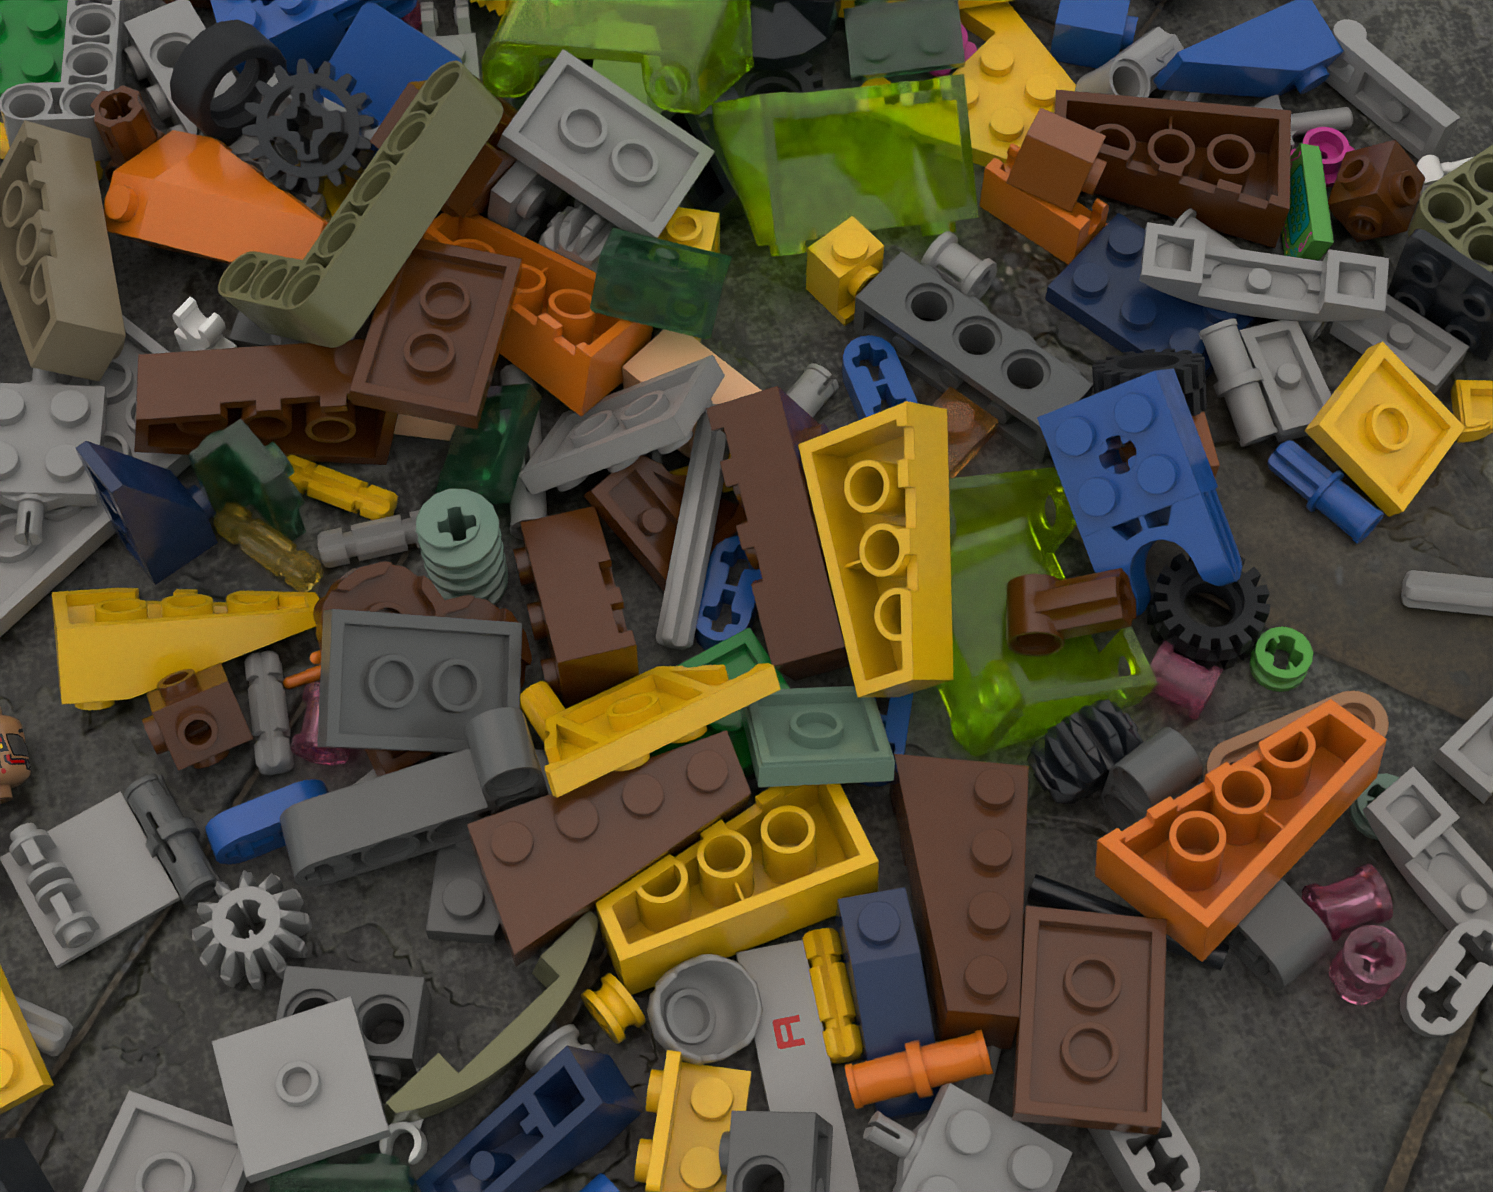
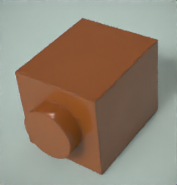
(1058, 160)

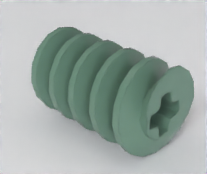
(462, 545)

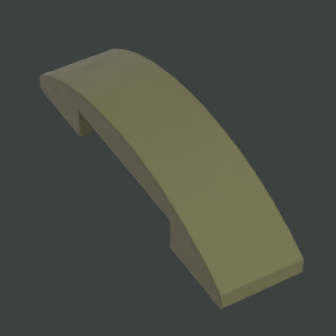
(442, 1087)

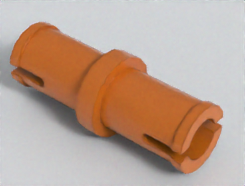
(918, 1069)

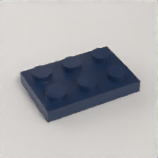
(1108, 299)

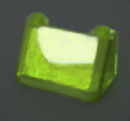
(684, 46)
(859, 152)

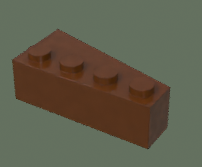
(279, 391)

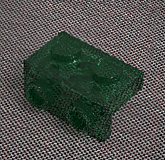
(902, 37)
(240, 469)

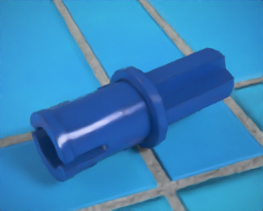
(1324, 490)

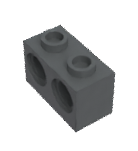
(376, 1000)

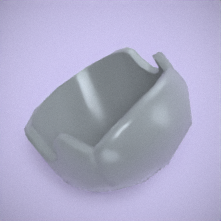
(705, 1009)

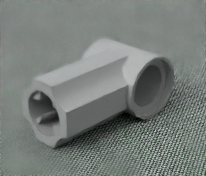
(1134, 67)

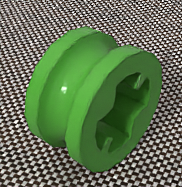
(1299, 659)

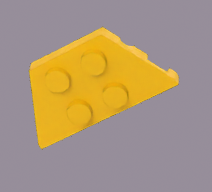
(642, 715)

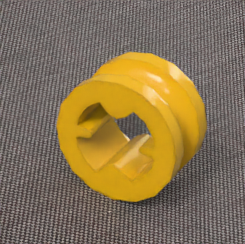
(613, 1008)

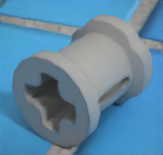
(960, 266)

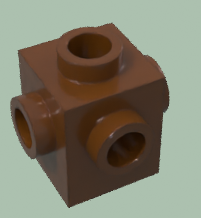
(1376, 191)
(195, 717)

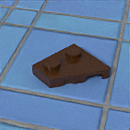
(645, 509)

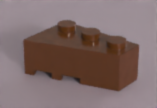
(575, 605)

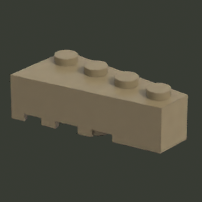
(58, 254)

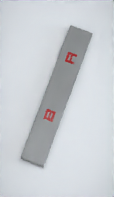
(793, 1050)

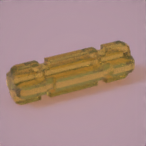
(268, 547)

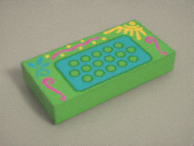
(1308, 222)

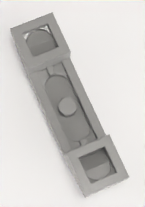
(1260, 283)
(1431, 854)

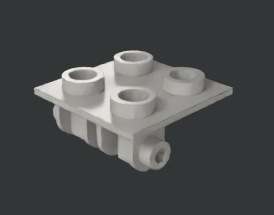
(87, 878)

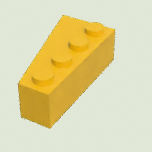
(887, 544)

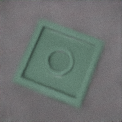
(817, 738)

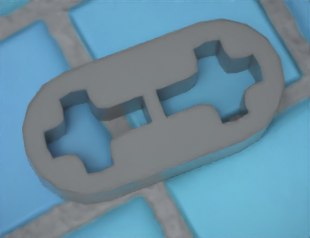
(1438, 969)

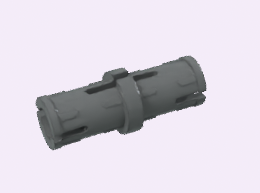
(172, 838)

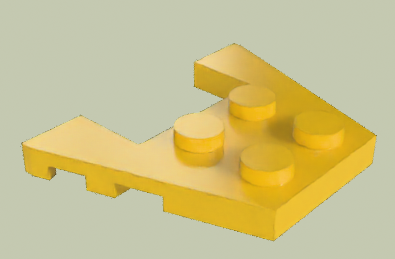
(1004, 80)

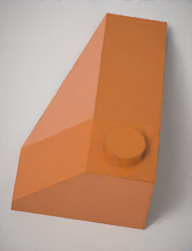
(206, 203)

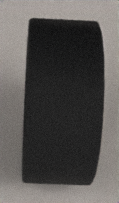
(204, 65)

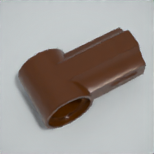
(123, 125)
(1049, 610)

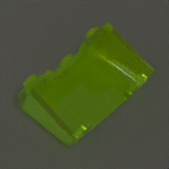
(996, 693)

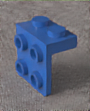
(384, 58)

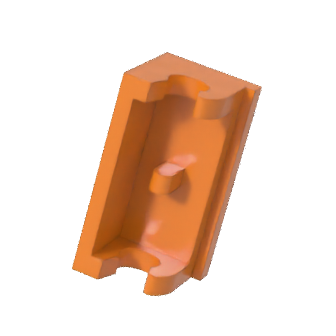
(1042, 222)

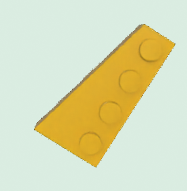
(740, 884)

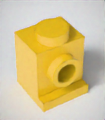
(842, 267)

